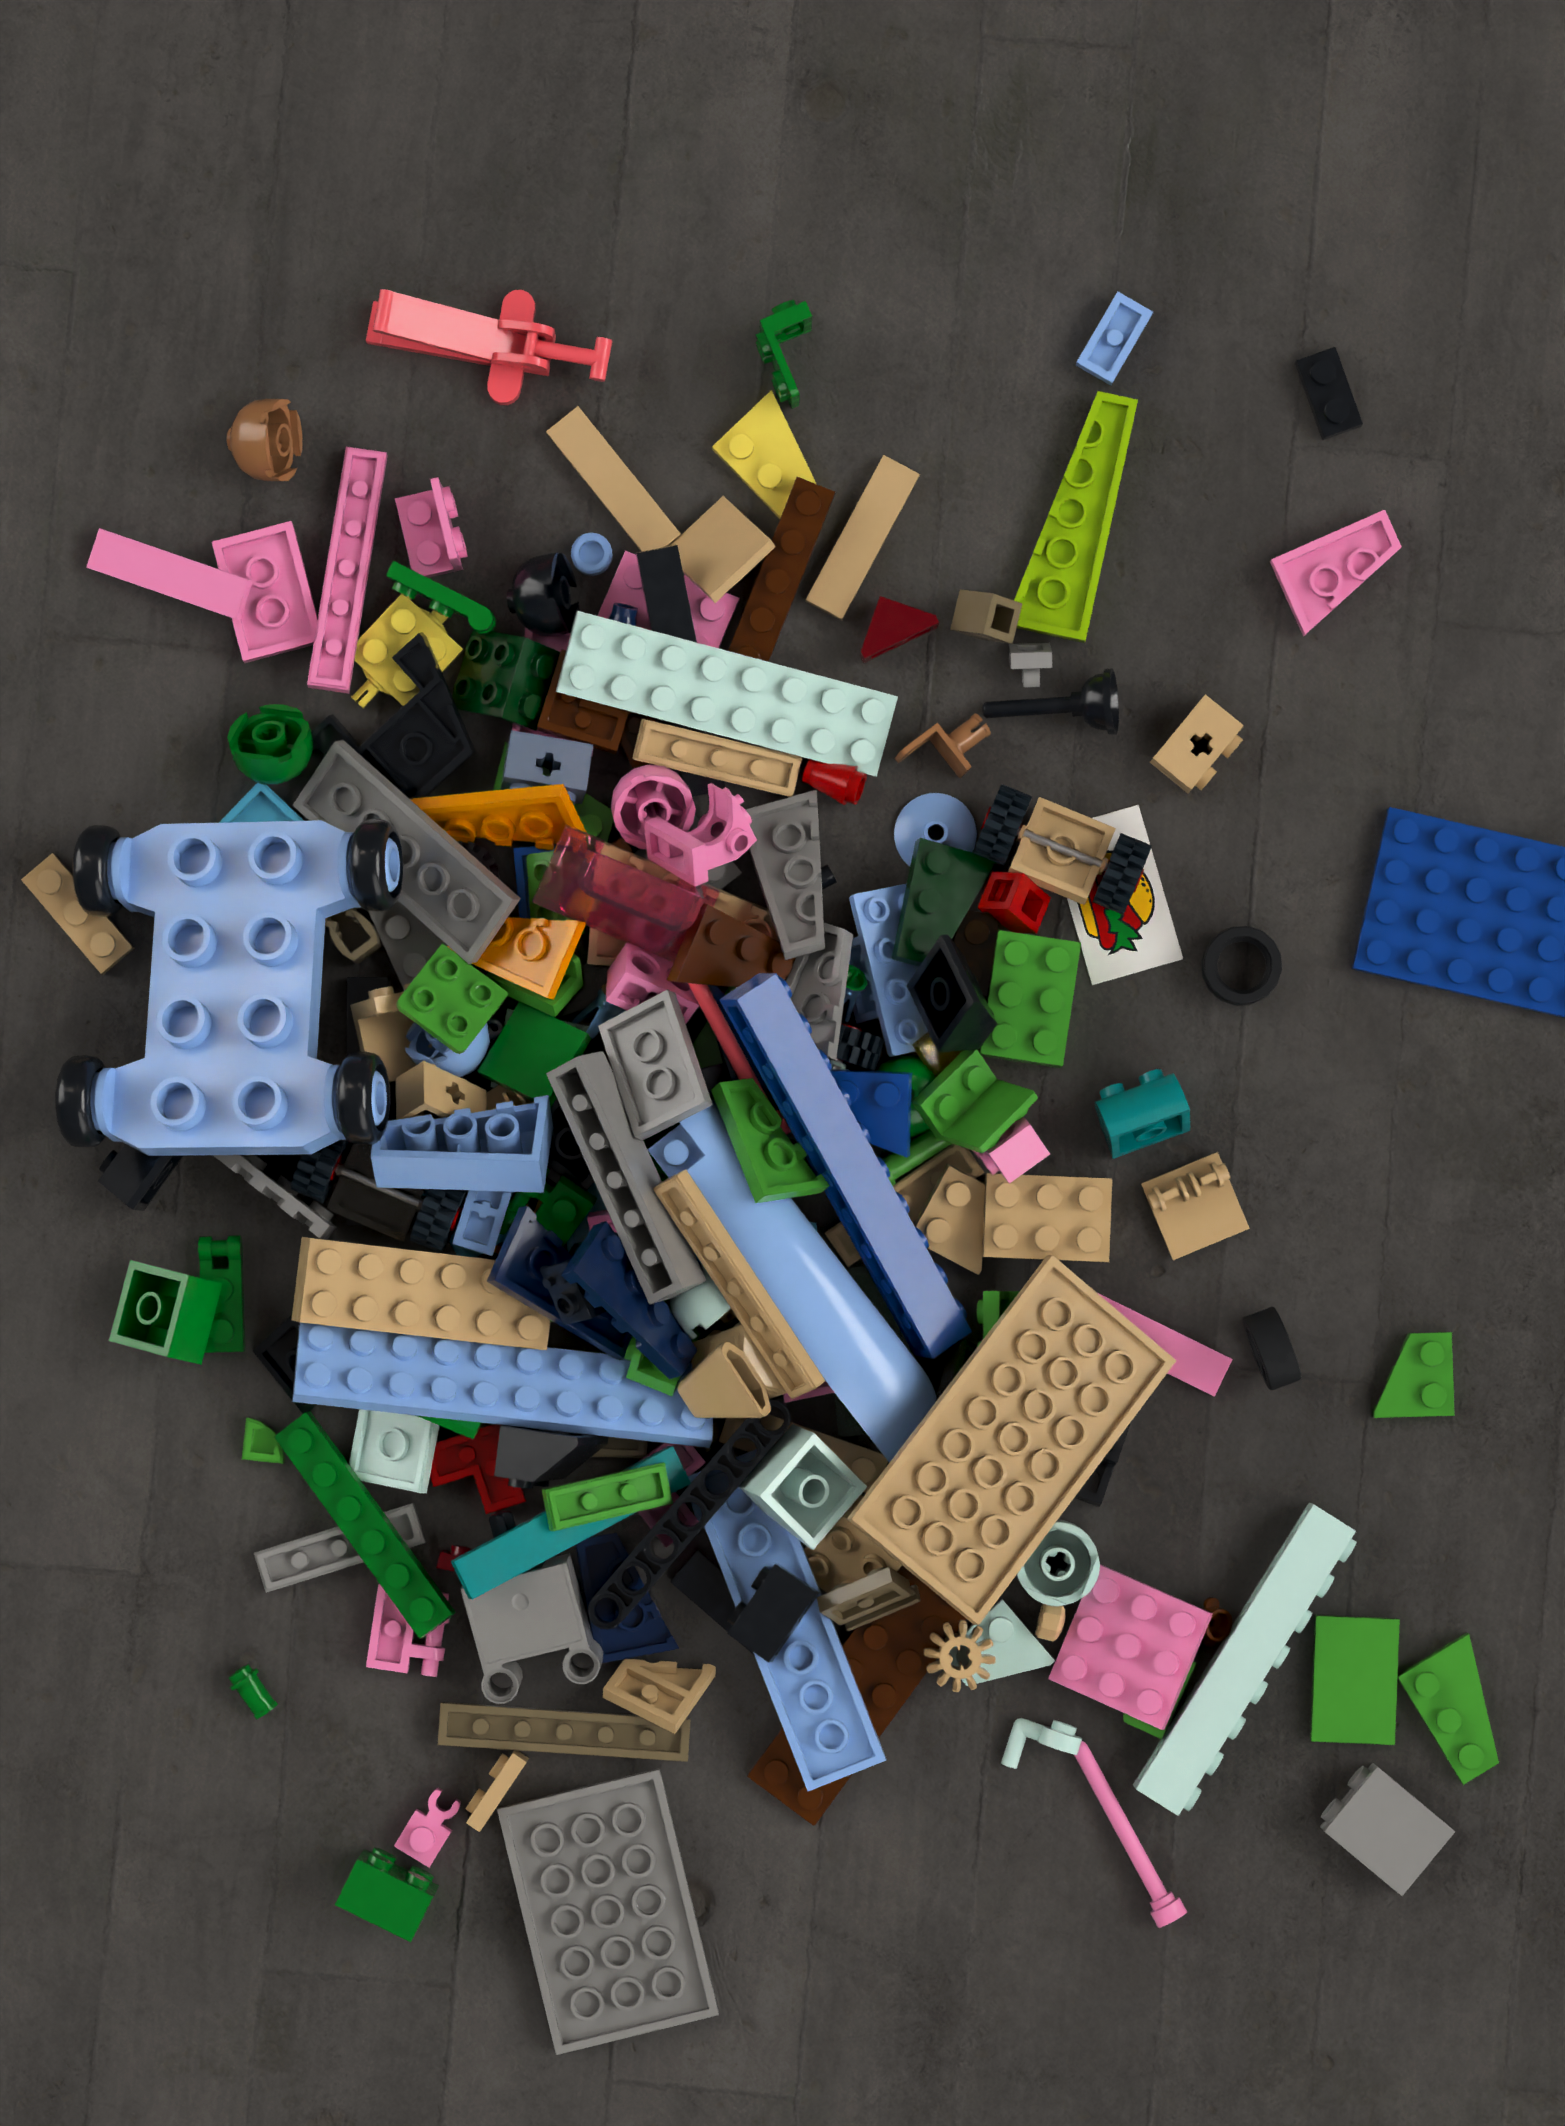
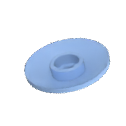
(934, 810)

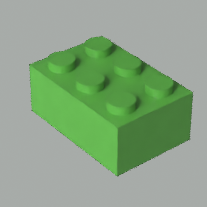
(1031, 998)

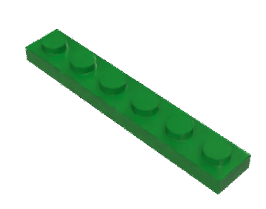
(365, 1524)

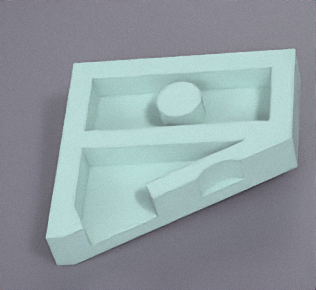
(1013, 1645)

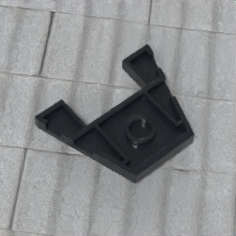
(420, 741)

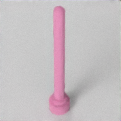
(1164, 1905)

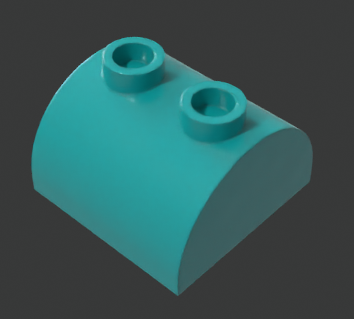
(1143, 1113)

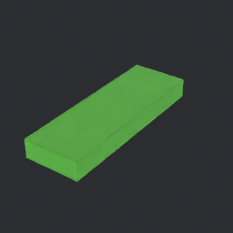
(607, 1496)

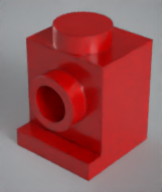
(1015, 901)

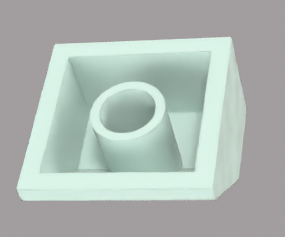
(803, 1486)

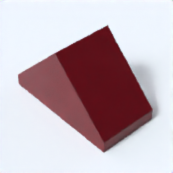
(894, 626)

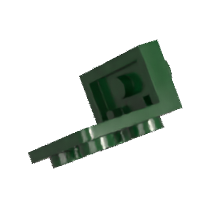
(505, 678)

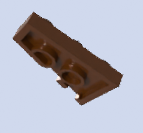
(726, 952)

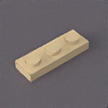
(92, 934)

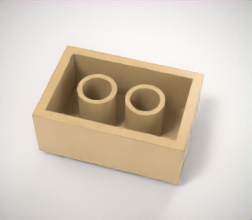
(1047, 1217)

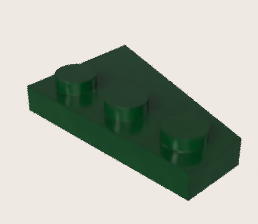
(936, 897)

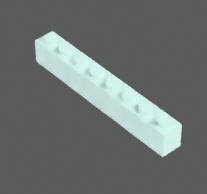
(1244, 1659)

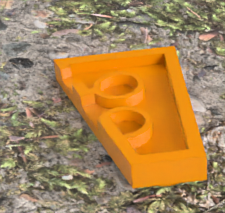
(532, 952)

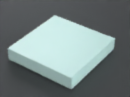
(394, 1450)

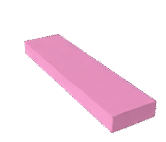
(169, 574)
(1195, 1362)

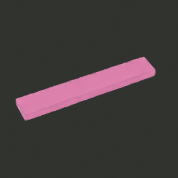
(347, 570)

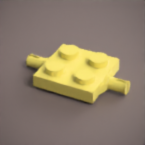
(387, 637)

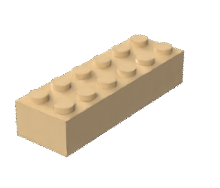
(410, 1295)

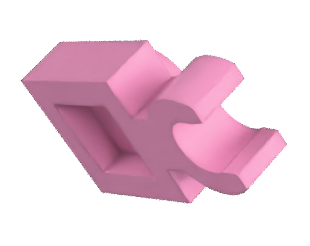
(425, 1832)

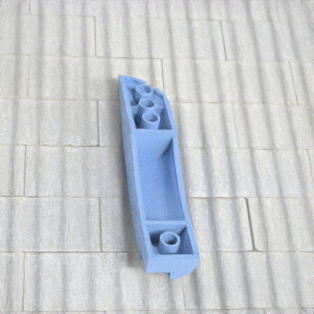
(809, 1286)

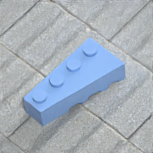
(468, 1150)

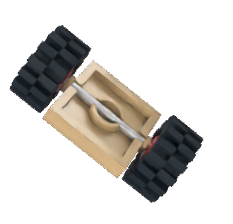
(1062, 850)

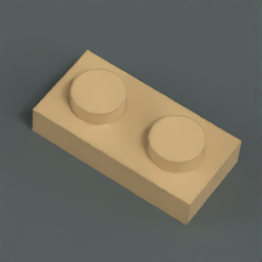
(484, 1803)

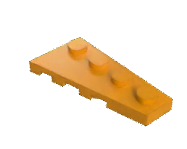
(505, 815)

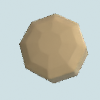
(1050, 1622)

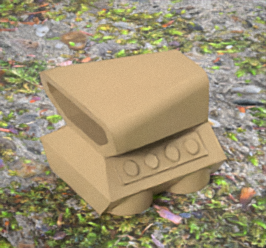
(729, 1377)

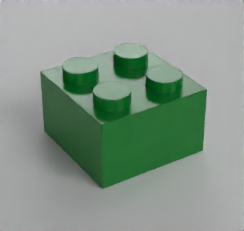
(165, 1312)
(388, 1893)

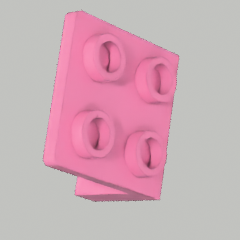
(428, 532)

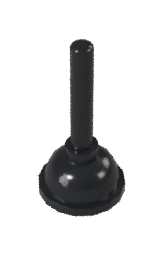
(1096, 703)

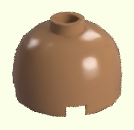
(265, 439)

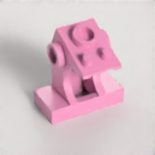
(697, 851)

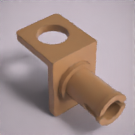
(951, 745)

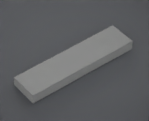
(326, 1551)

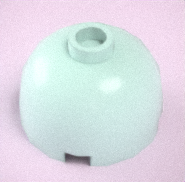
(699, 1306)

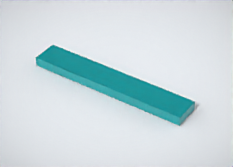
(535, 1543)

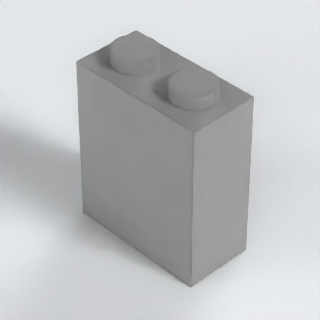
(1385, 1828)

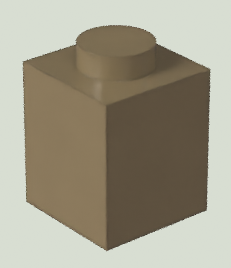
(986, 616)

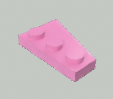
(1333, 566)

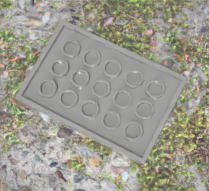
(608, 1911)

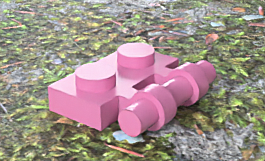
(393, 1644)

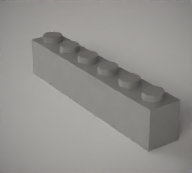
(624, 1177)

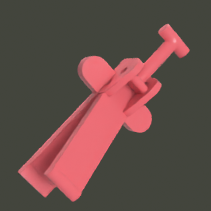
(505, 344)

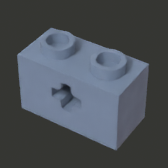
(567, 761)

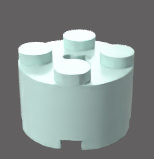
(1066, 1584)

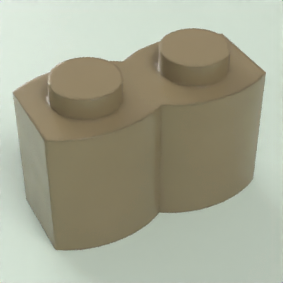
(353, 935)

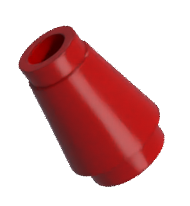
(835, 780)

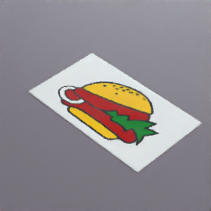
(1140, 937)

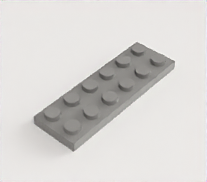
(440, 877)

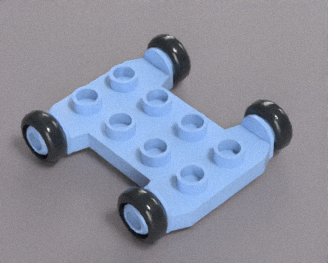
(232, 988)

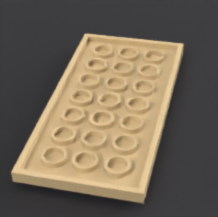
(1012, 1440)

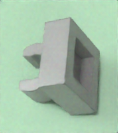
(1030, 659)

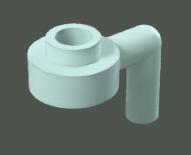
(1058, 1736)

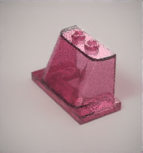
(618, 896)

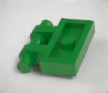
(561, 1209)

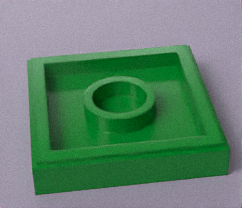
(530, 1048)

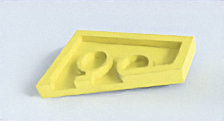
(765, 454)

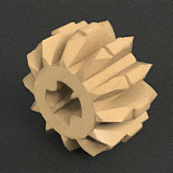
(973, 1652)

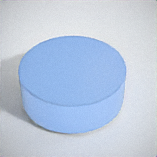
(591, 554)

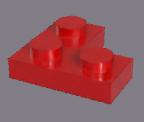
(465, 1457)

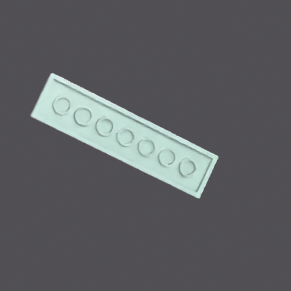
(726, 693)

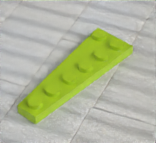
(1070, 551)

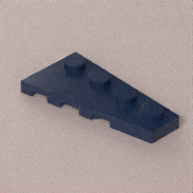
(518, 1274)
(611, 1282)

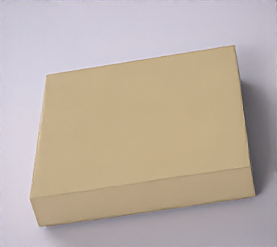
(721, 549)

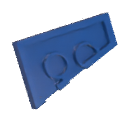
(881, 1104)

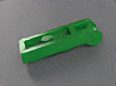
(442, 598)
(228, 1325)

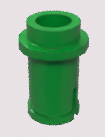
(252, 1691)

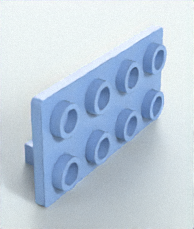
(886, 992)

